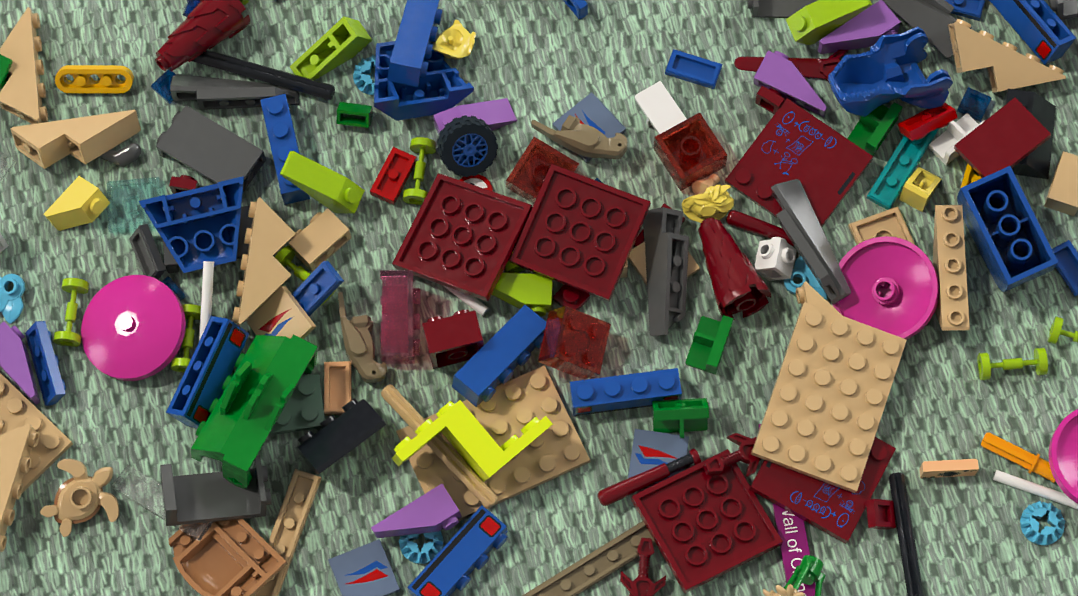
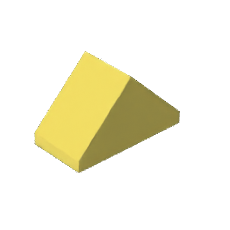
(919, 189)

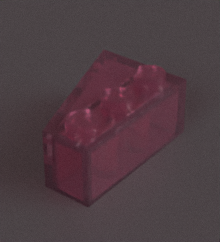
(399, 317)

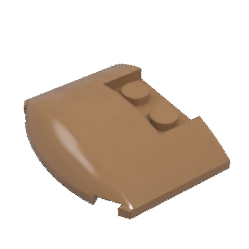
(227, 559)

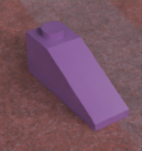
(861, 30)
(784, 77)
(494, 113)
(16, 361)
(424, 515)

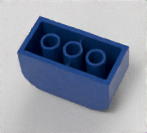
(1006, 229)

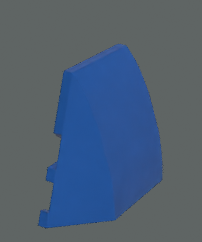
(435, 93)
(199, 223)

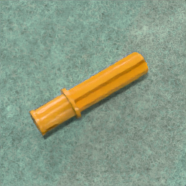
(1017, 455)

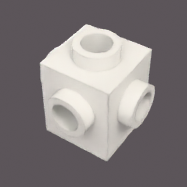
(775, 259)

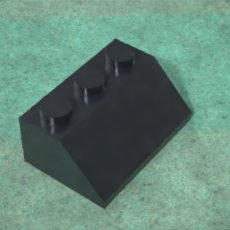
(1038, 162)
(339, 435)

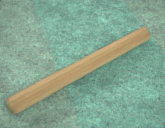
(441, 448)

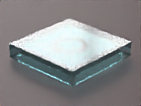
(124, 208)

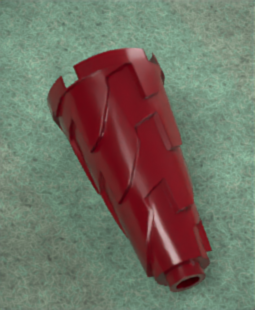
(202, 30)
(732, 275)

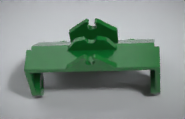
(252, 403)

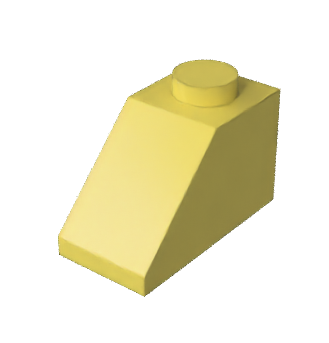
(77, 205)

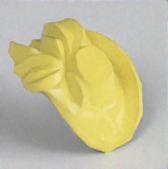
(455, 42)
(712, 203)

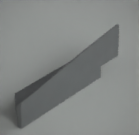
(930, 16)
(226, 93)
(808, 238)
(665, 268)

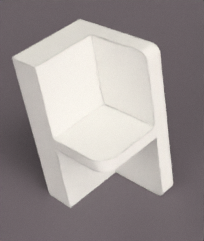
(659, 108)
(944, 144)

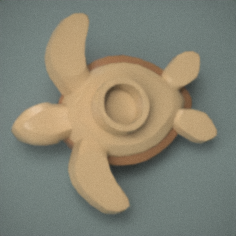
(81, 496)

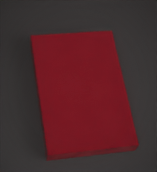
(1002, 139)

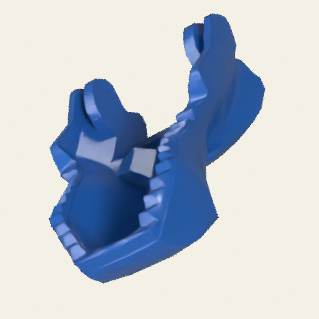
(889, 73)

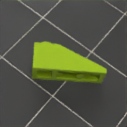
(822, 18)
(332, 49)
(322, 184)
(527, 290)

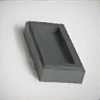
(147, 252)

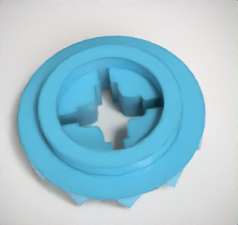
(361, 80)
(1031, 527)
(428, 552)

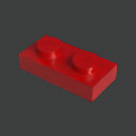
(927, 121)
(393, 175)

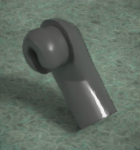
(124, 156)

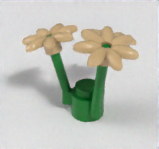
(807, 573)

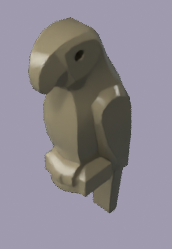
(585, 139)
(360, 345)

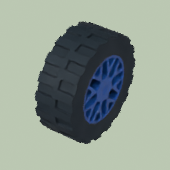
(467, 146)

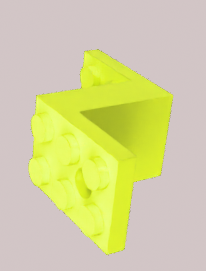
(470, 439)

